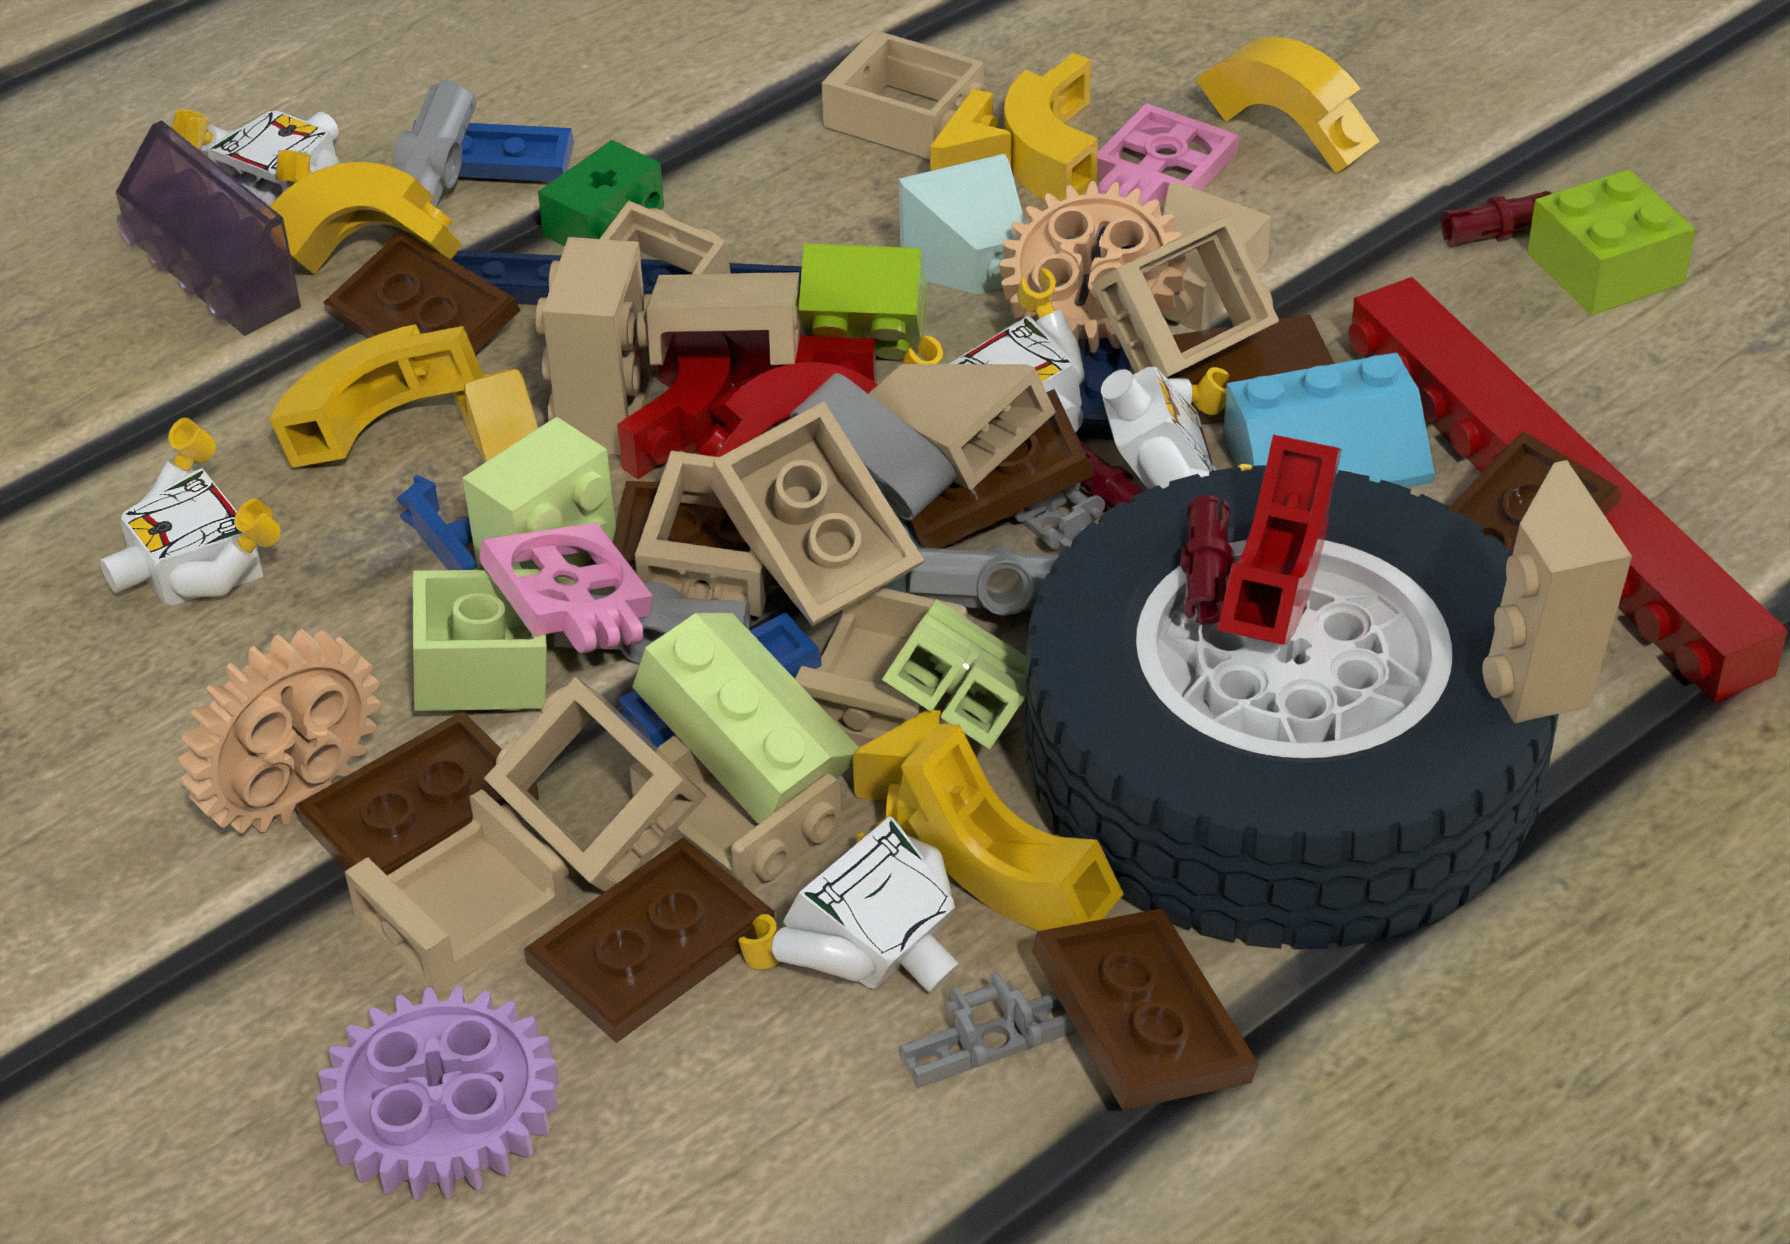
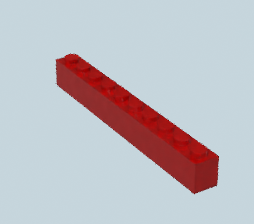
(1480, 406)

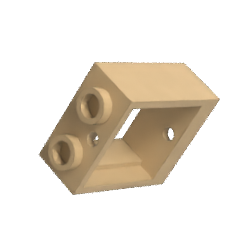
(881, 60)
(670, 240)
(1140, 322)
(681, 565)
(637, 828)

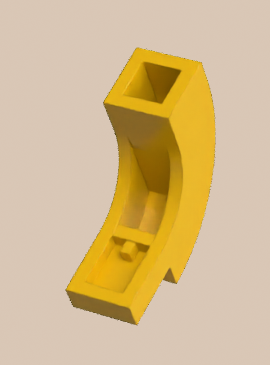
(1299, 83)
(1043, 148)
(353, 196)
(352, 388)
(995, 853)

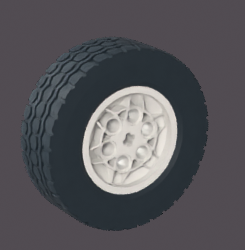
(1295, 781)

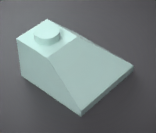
(961, 221)

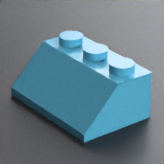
(1354, 405)

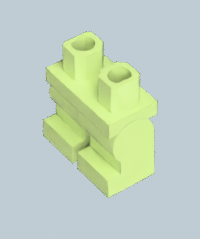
(968, 665)

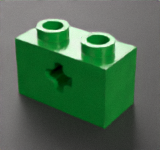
(596, 190)

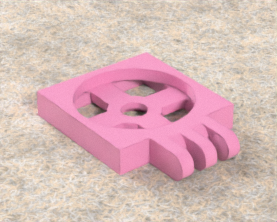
(1158, 129)
(555, 607)

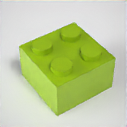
(1610, 241)
(865, 295)

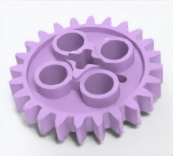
(427, 1094)

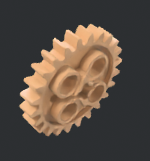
(1045, 246)
(279, 730)

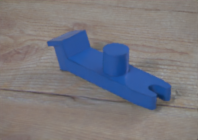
(444, 539)

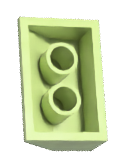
(741, 712)

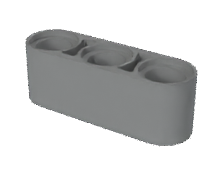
(898, 458)

